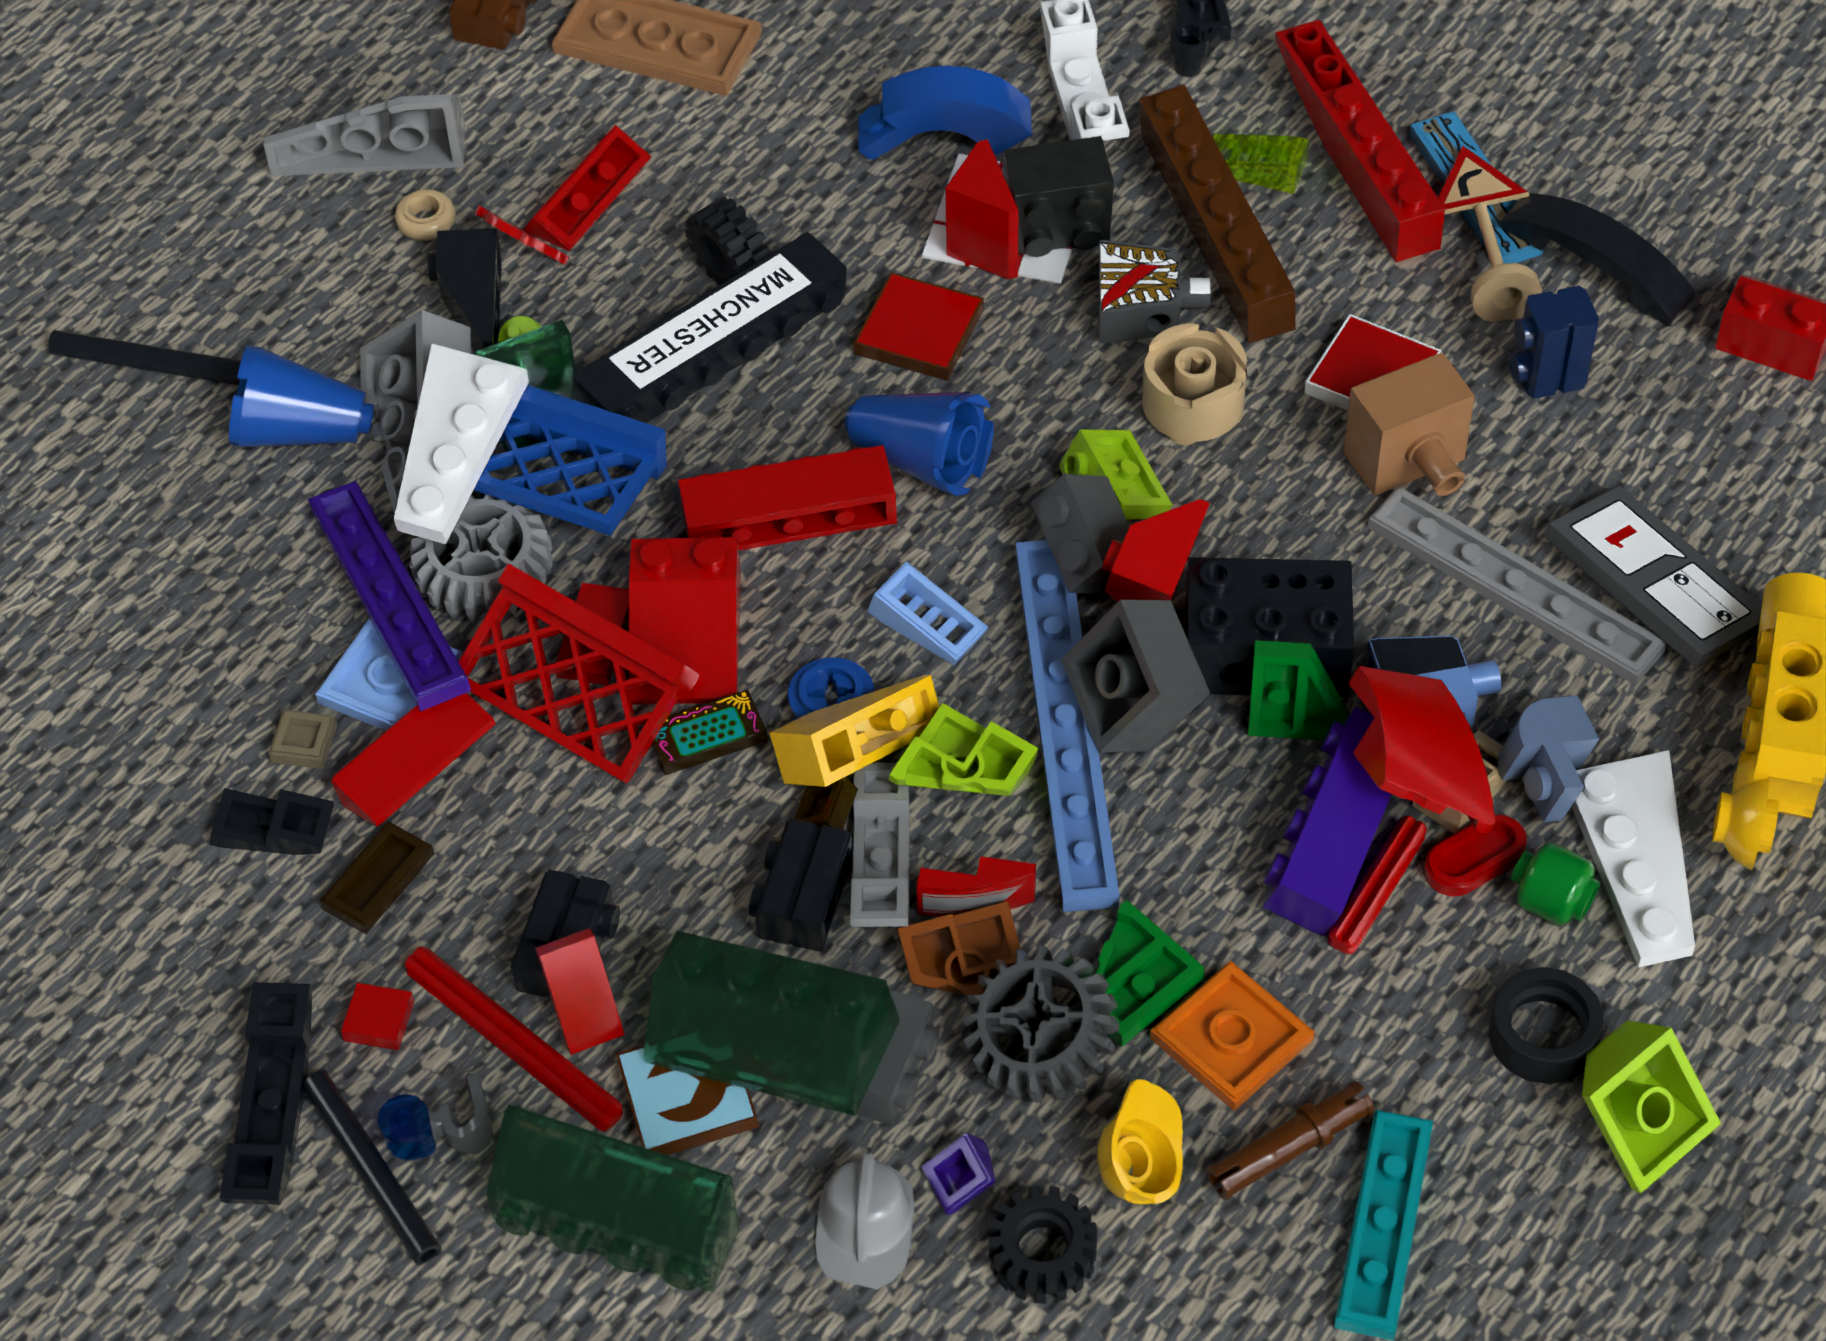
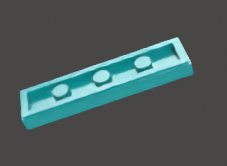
(1384, 1225)

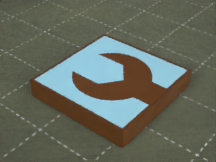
(682, 1109)

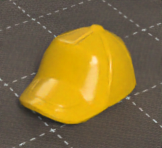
(1149, 1138)

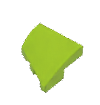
(965, 756)

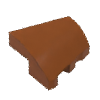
(956, 949)

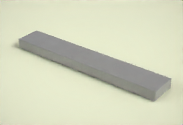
(1517, 585)

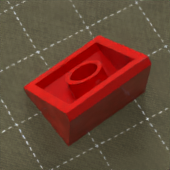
(982, 215)

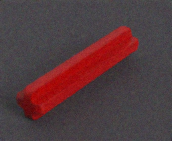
(1377, 885)

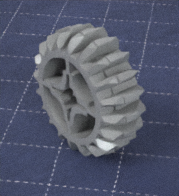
(480, 555)

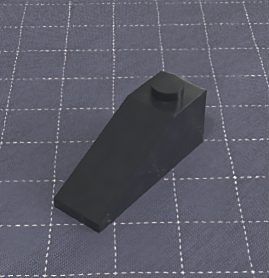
(469, 280)

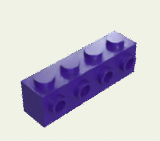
(1329, 835)

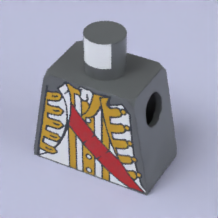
(1143, 291)

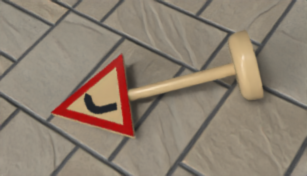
(1504, 287)

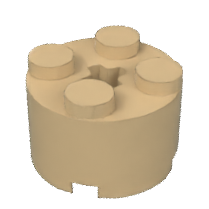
(1194, 383)

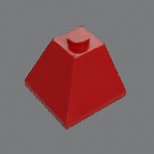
(1154, 554)

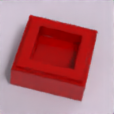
(377, 1016)

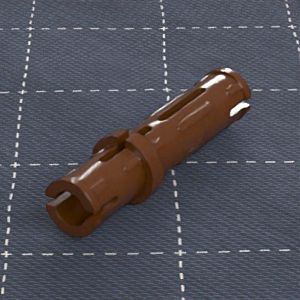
(1310, 1128)

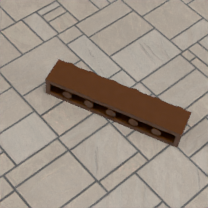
(1218, 214)

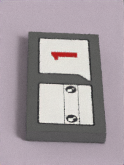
(1657, 576)

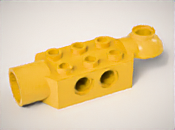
(1785, 720)

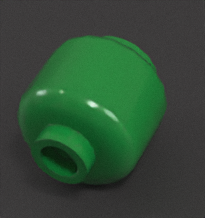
(1555, 884)

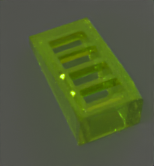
(1271, 174)

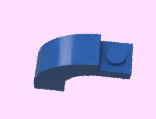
(945, 100)

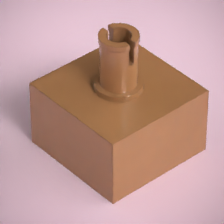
(1410, 427)

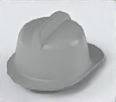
(865, 1223)

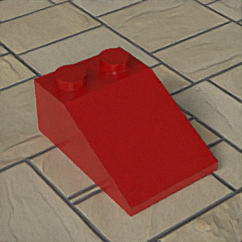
(688, 607)

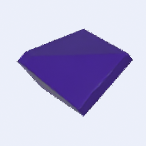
(960, 1172)

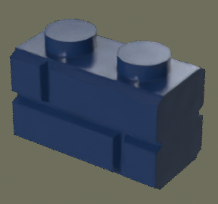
(1554, 342)

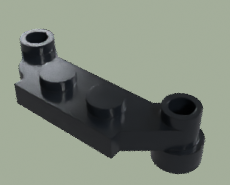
(1198, 33)

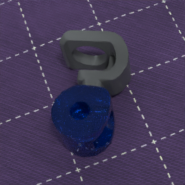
(413, 1129)

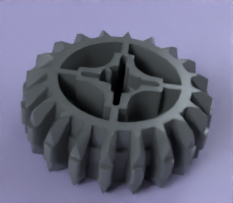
(997, 1018)

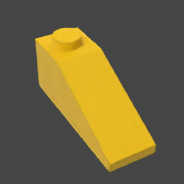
(853, 732)

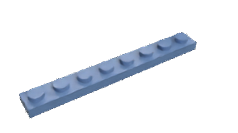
(1068, 750)

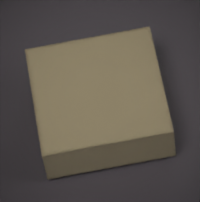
(303, 739)

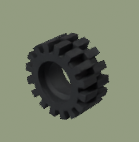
(725, 239)
(1042, 1212)

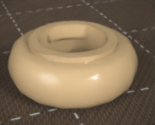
(424, 228)

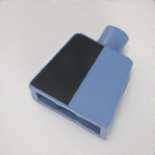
(1438, 659)

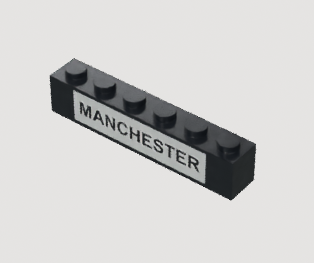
(715, 332)

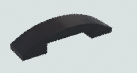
(1607, 244)
(271, 1096)

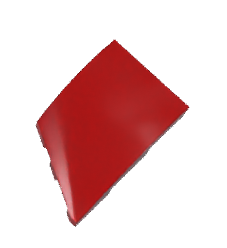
(1422, 745)

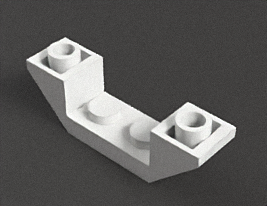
(1076, 72)

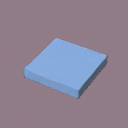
(368, 683)

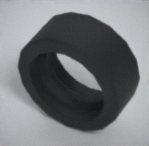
(1548, 986)

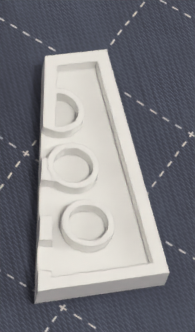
(454, 433)

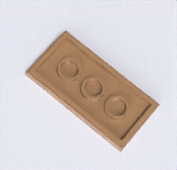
(660, 40)

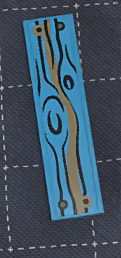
(1439, 144)

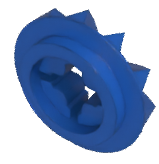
(811, 682)

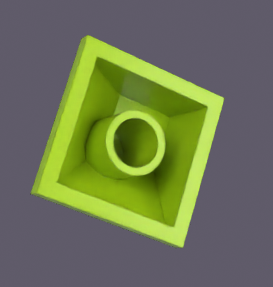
(1646, 1100)

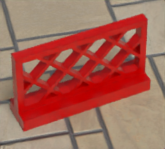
(605, 640)

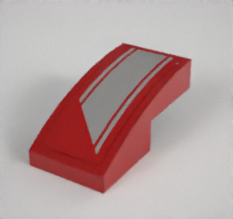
(956, 893)

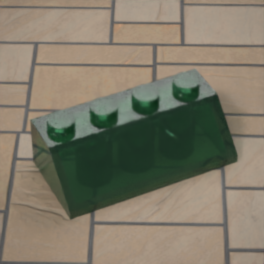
(768, 1022)
(612, 1200)

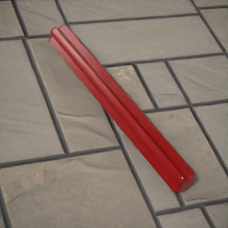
(514, 1039)

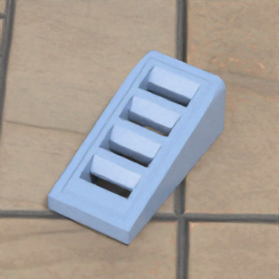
(901, 618)

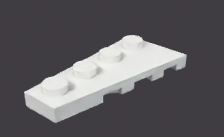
(1637, 849)

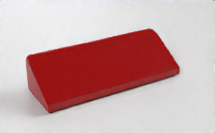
(588, 190)
(409, 757)

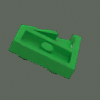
(1292, 693)
(1143, 971)

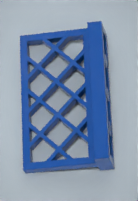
(586, 430)

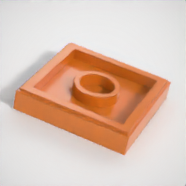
(1232, 1035)

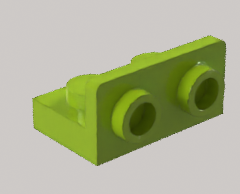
(1123, 462)

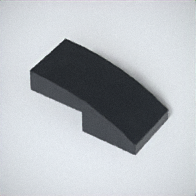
(284, 826)

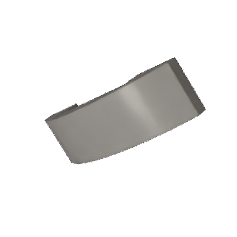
(880, 849)

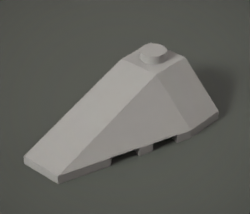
(380, 137)
(393, 381)

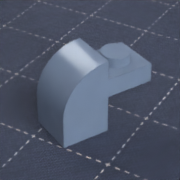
(1546, 751)

